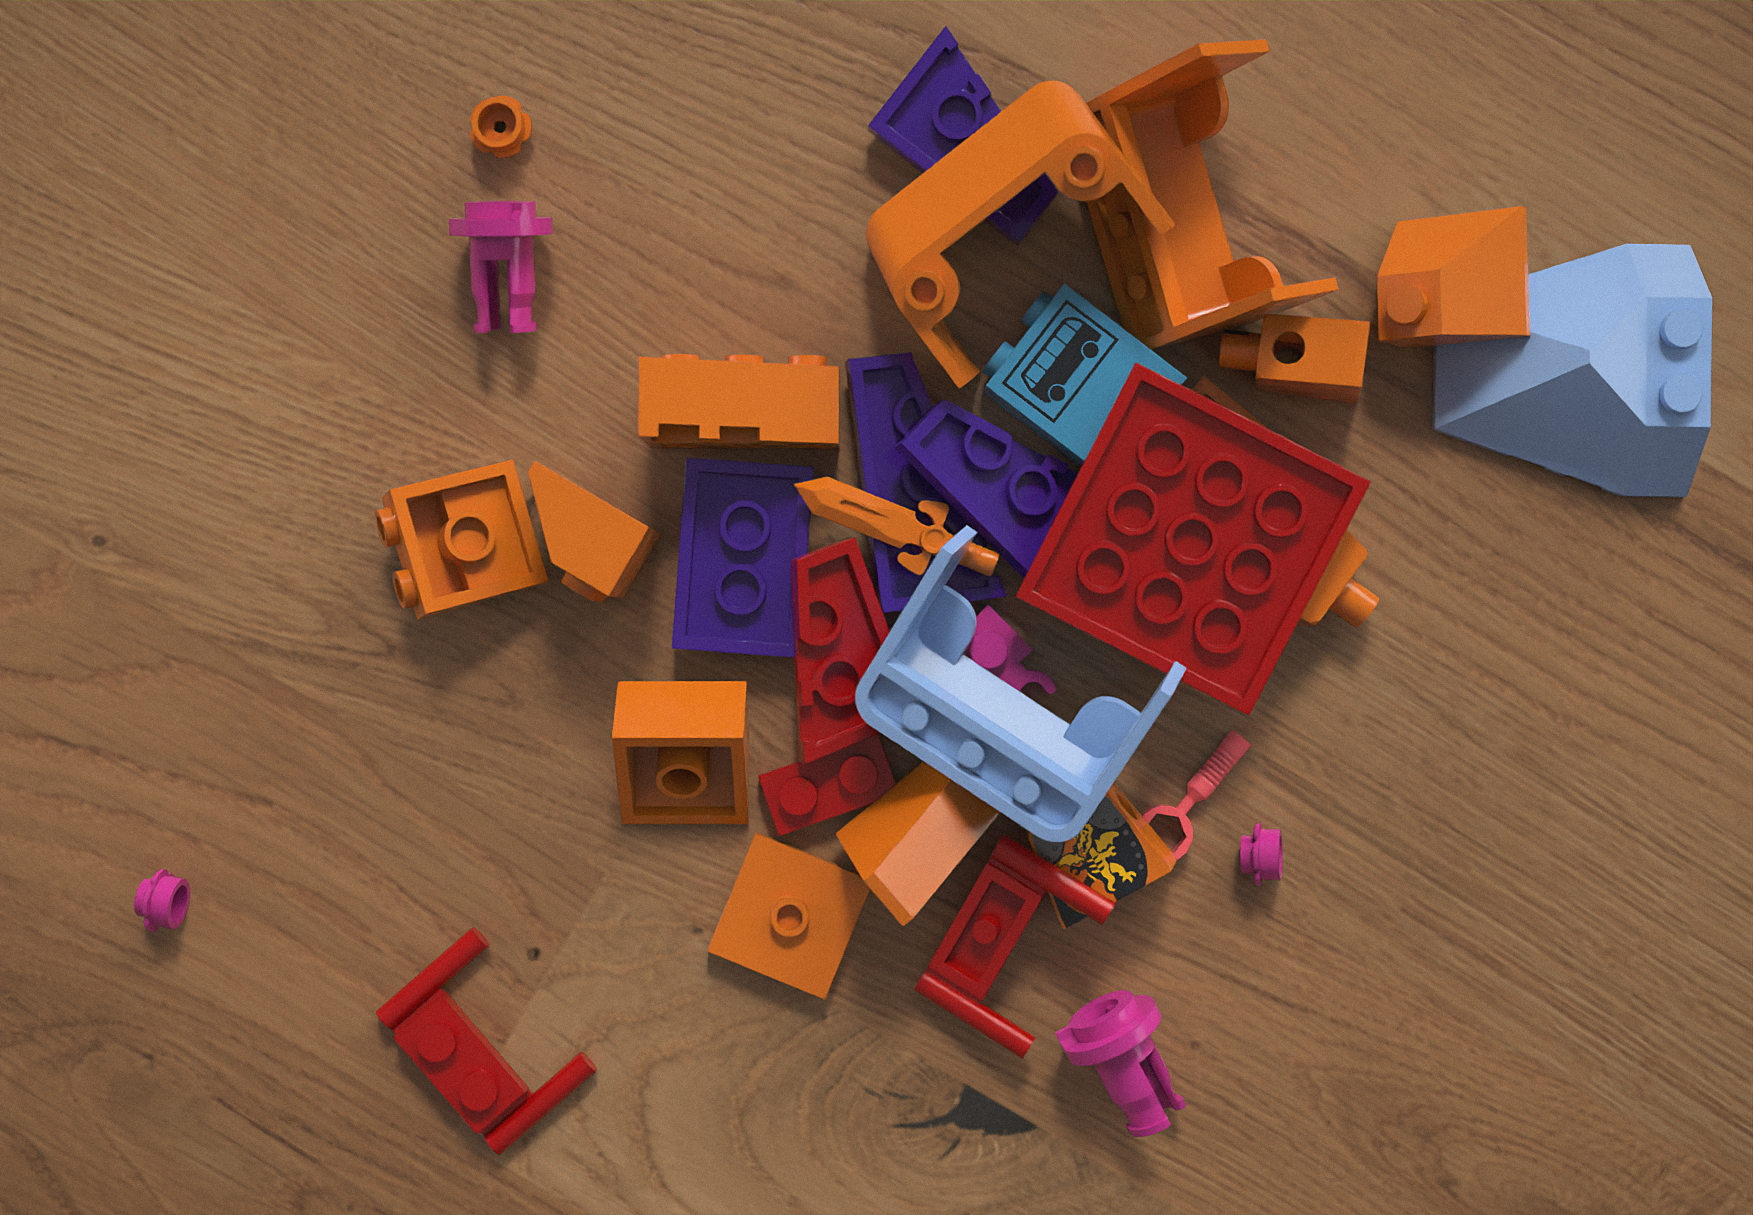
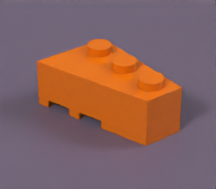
(738, 402)

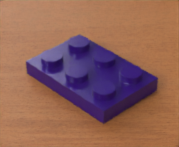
(737, 554)

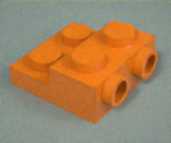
(460, 539)

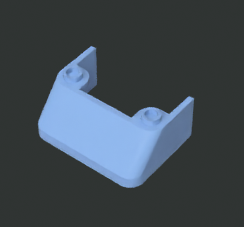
(984, 729)

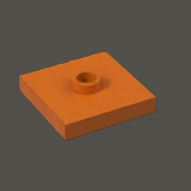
(790, 915)

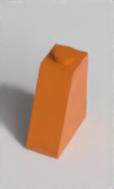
(914, 838)

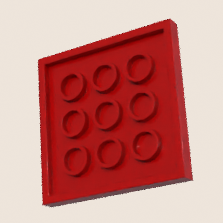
(1192, 538)

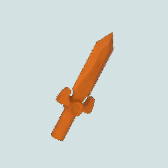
(891, 523)

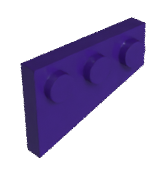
(937, 111)

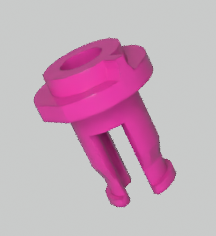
(502, 233)
(1117, 1040)

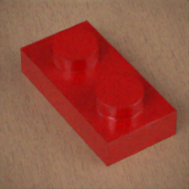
(827, 786)

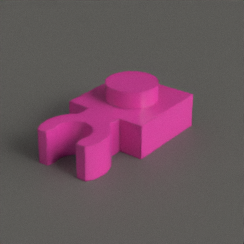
(1001, 651)

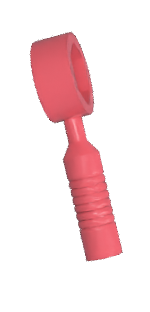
(1201, 787)

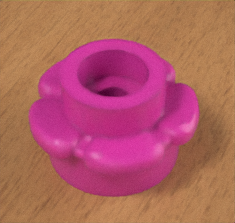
(1262, 854)
(162, 901)

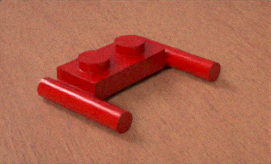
(989, 930)
(462, 1058)

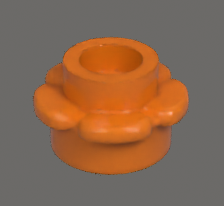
(496, 110)

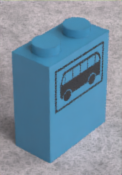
(1067, 371)

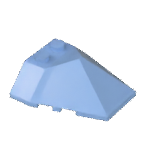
(1606, 380)

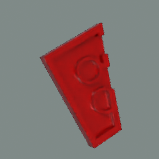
(835, 640)

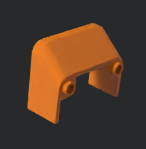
(1036, 134)
(1187, 278)

